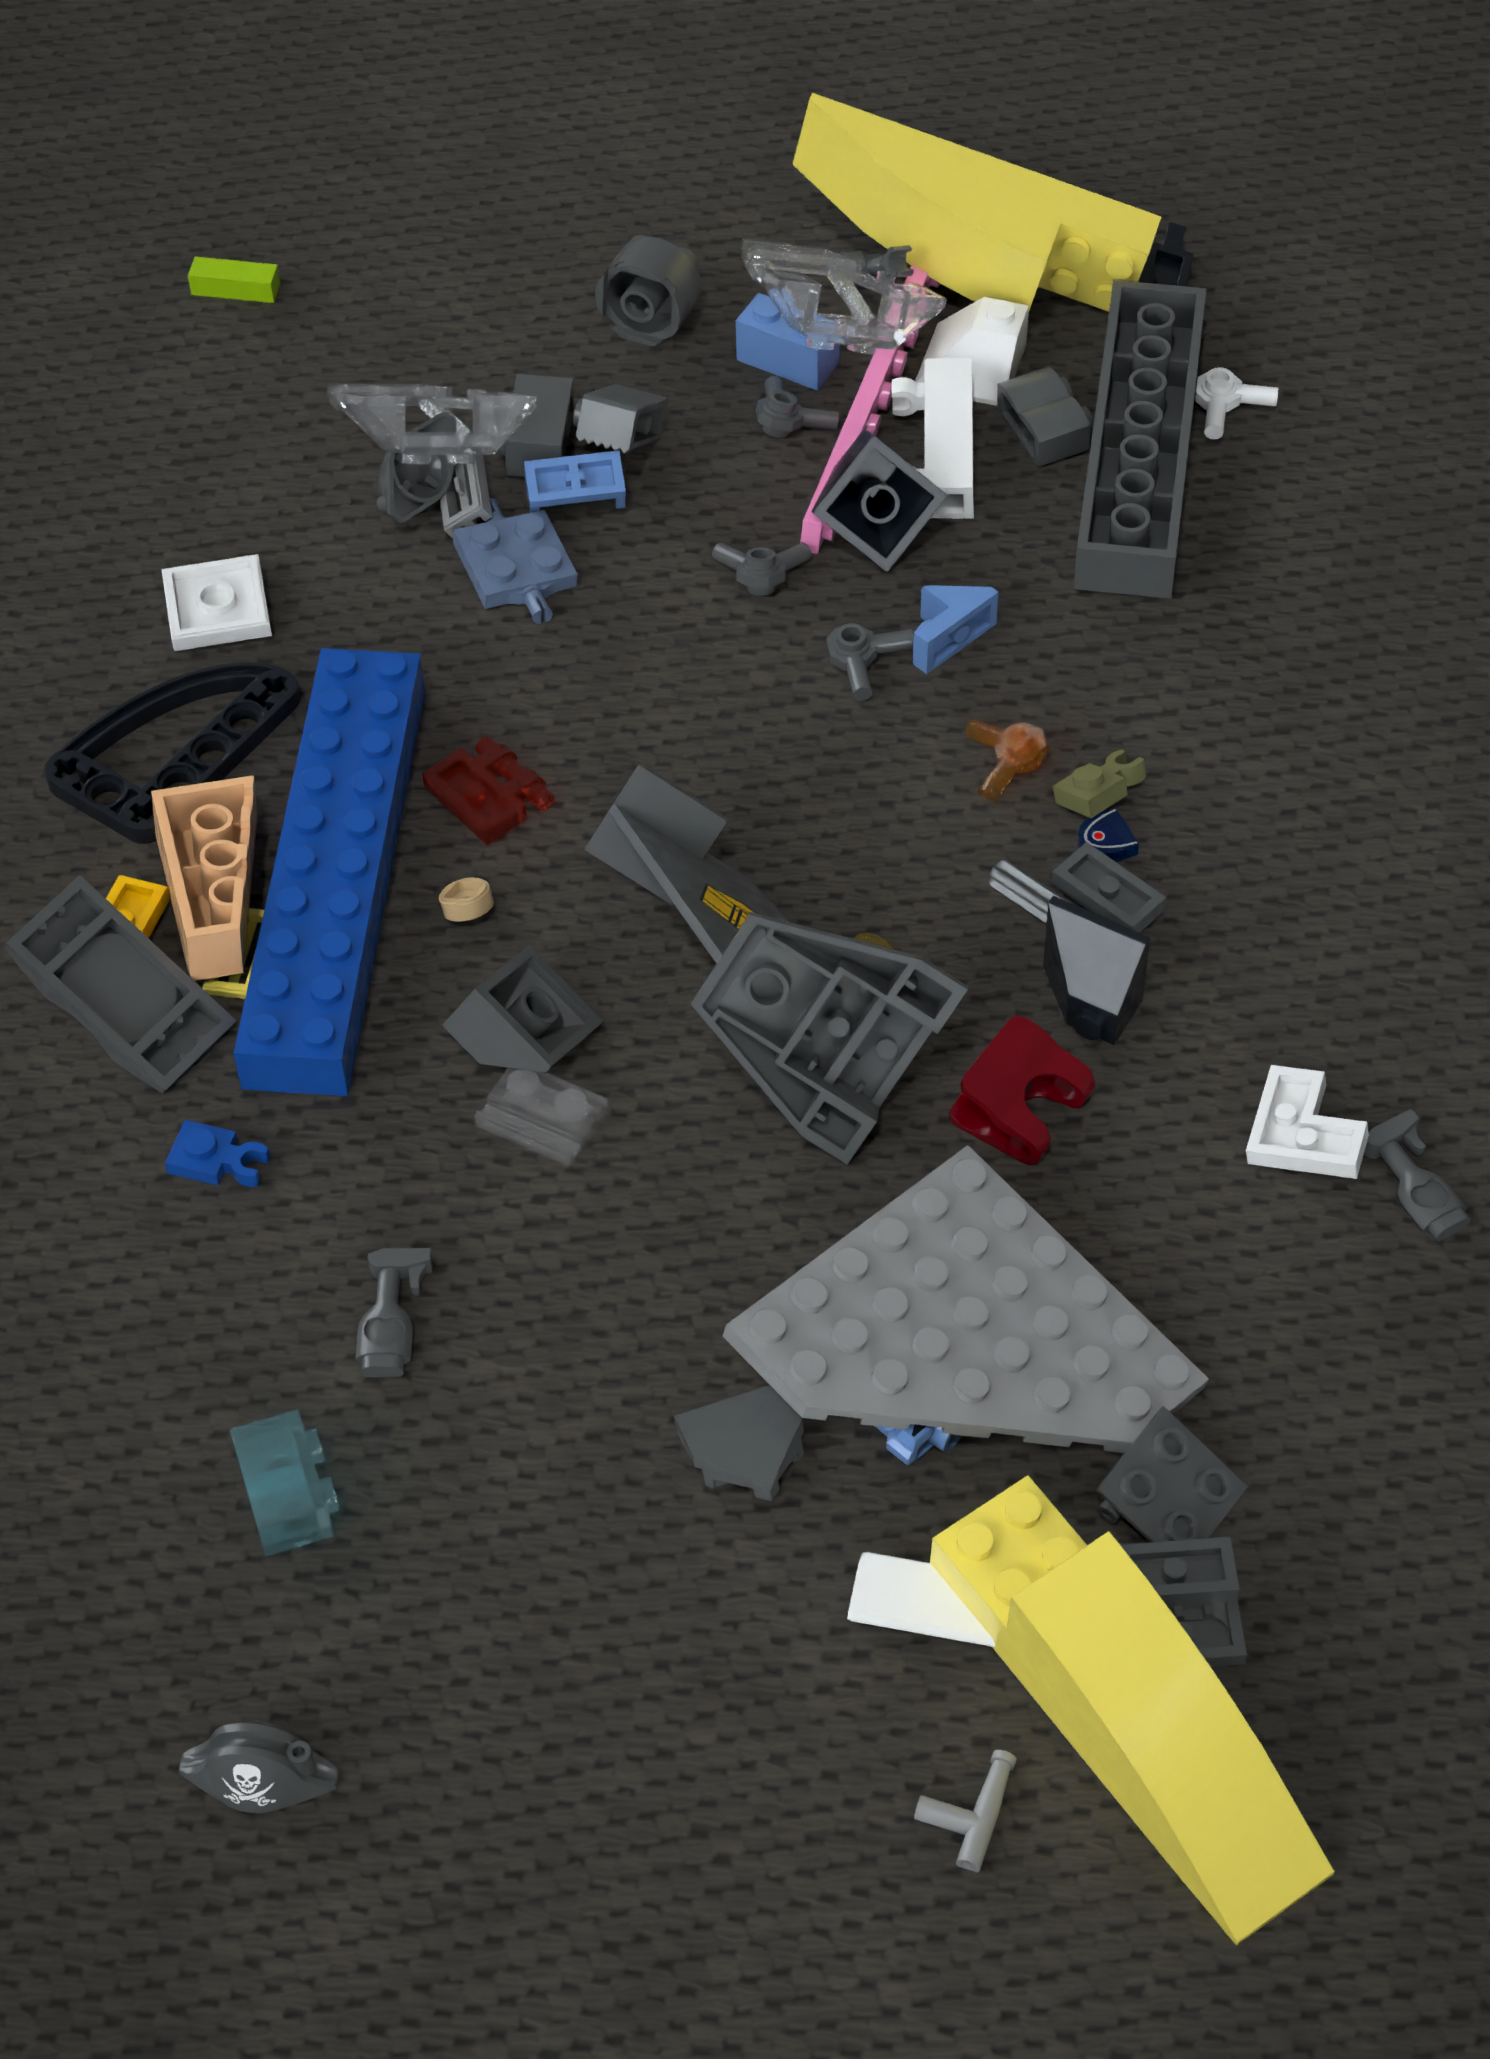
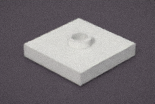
(216, 602)

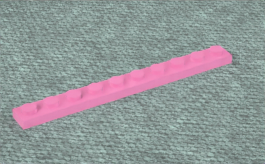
(872, 395)

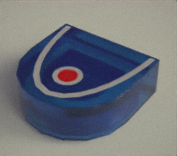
(1109, 835)

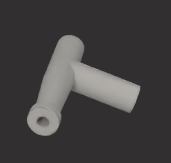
(974, 1824)

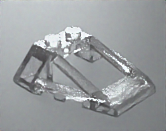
(781, 270)
(381, 415)

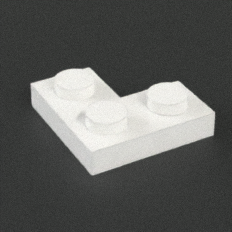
(1293, 1134)

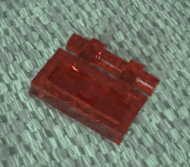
(478, 798)

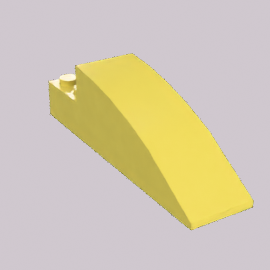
(971, 215)
(1134, 1703)

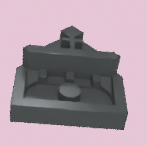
(743, 1440)

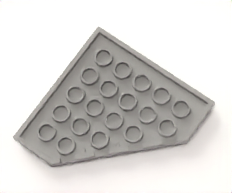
(966, 1321)

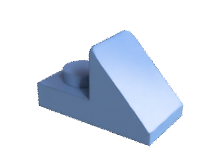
(952, 621)

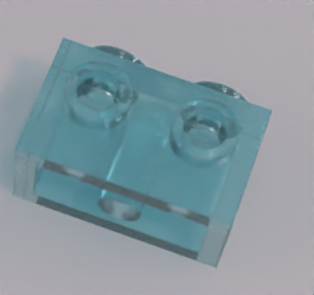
(283, 1482)

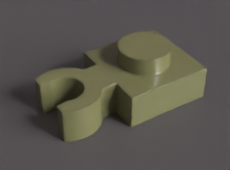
(1096, 788)

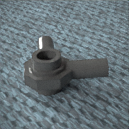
(783, 415)
(761, 567)
(856, 647)

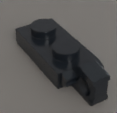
(1167, 261)

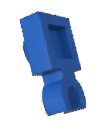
(210, 1151)

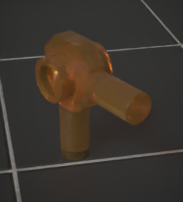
(1017, 750)

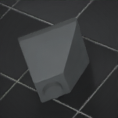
(522, 1016)

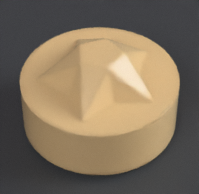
(466, 899)

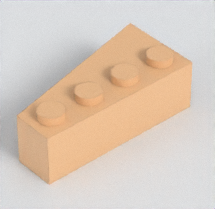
(208, 864)

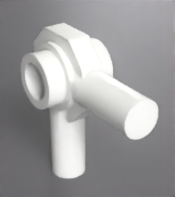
(1223, 391)

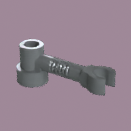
(893, 262)

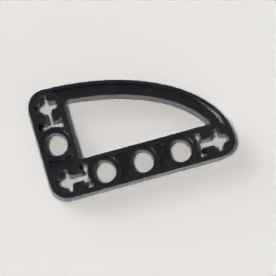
(134, 801)

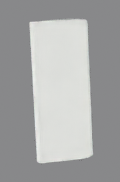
(911, 1599)

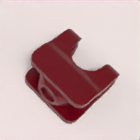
(1012, 1069)

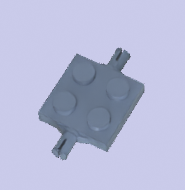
(515, 561)

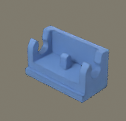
(575, 480)

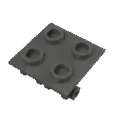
(1169, 1484)

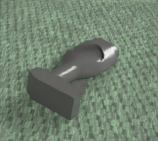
(1420, 1191)
(386, 1328)

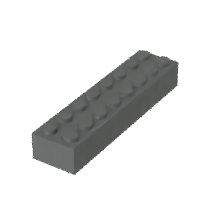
(1140, 440)

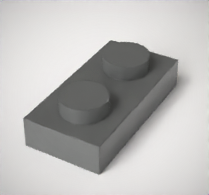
(1108, 888)

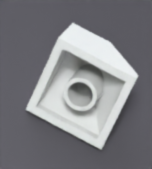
(989, 333)

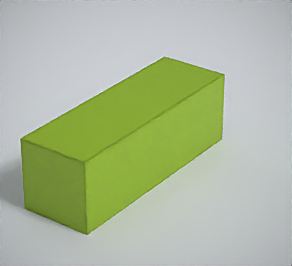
(234, 279)

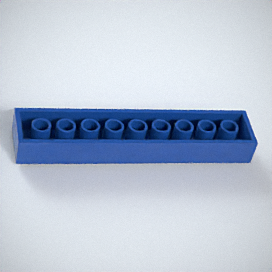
(331, 875)

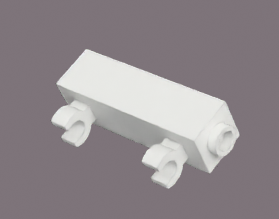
(947, 429)

